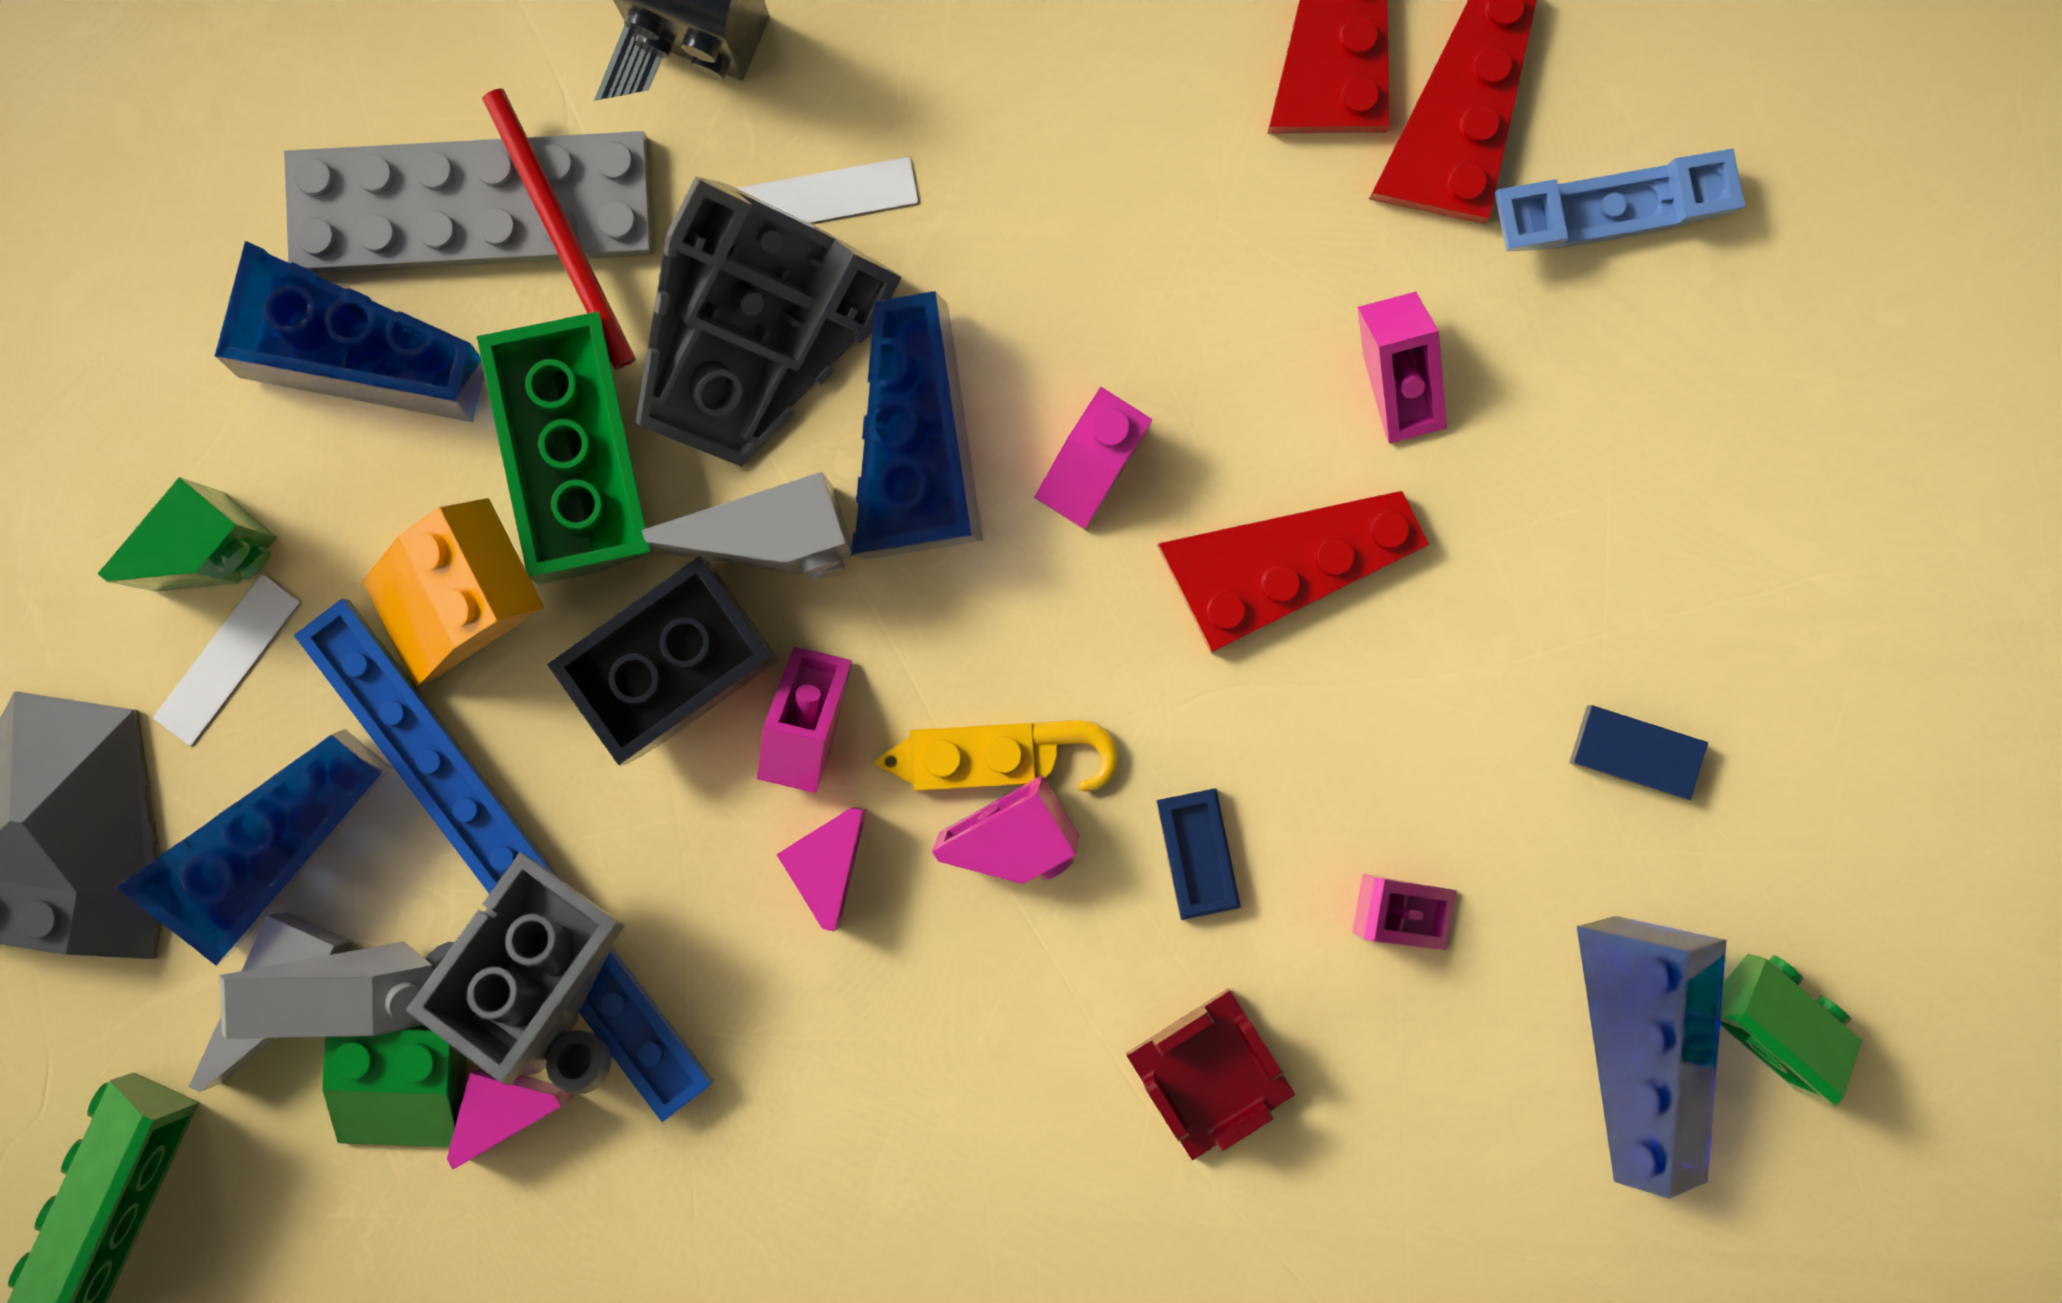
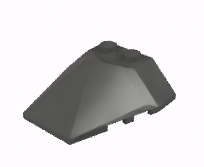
(748, 319)
(73, 828)

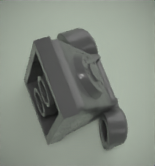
(520, 979)

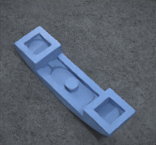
(1620, 204)

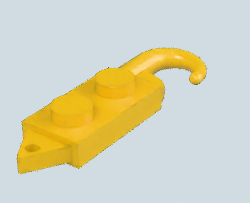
(996, 754)

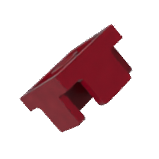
(1211, 1076)

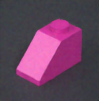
(1403, 366)
(1093, 457)
(803, 720)
(1013, 836)

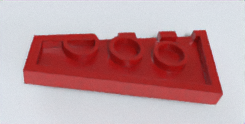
(1335, 70)
(1461, 122)
(1276, 566)

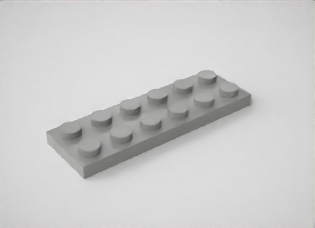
(463, 202)

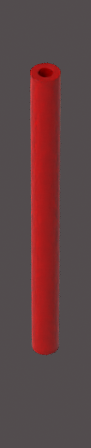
(557, 224)

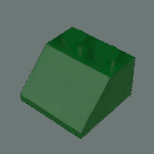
(191, 541)
(1788, 1029)
(394, 1088)

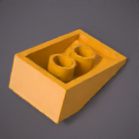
(450, 588)

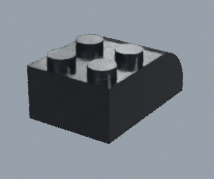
(711, 33)
(663, 661)

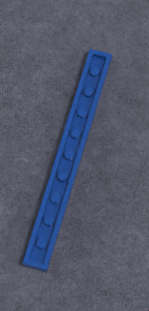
(490, 839)

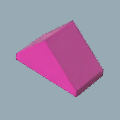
(824, 865)
(1403, 912)
(498, 1111)

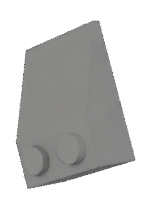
(777, 529)

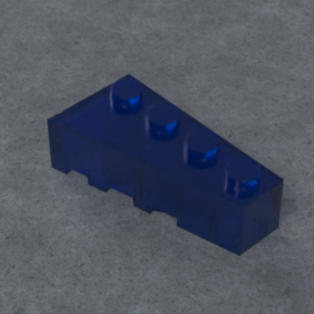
(334, 341)
(916, 449)
(245, 858)
(1655, 1046)

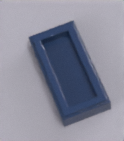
(1638, 752)
(1198, 853)

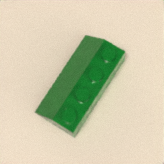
(563, 447)
(105, 1193)

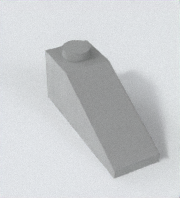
(279, 941)
(325, 995)

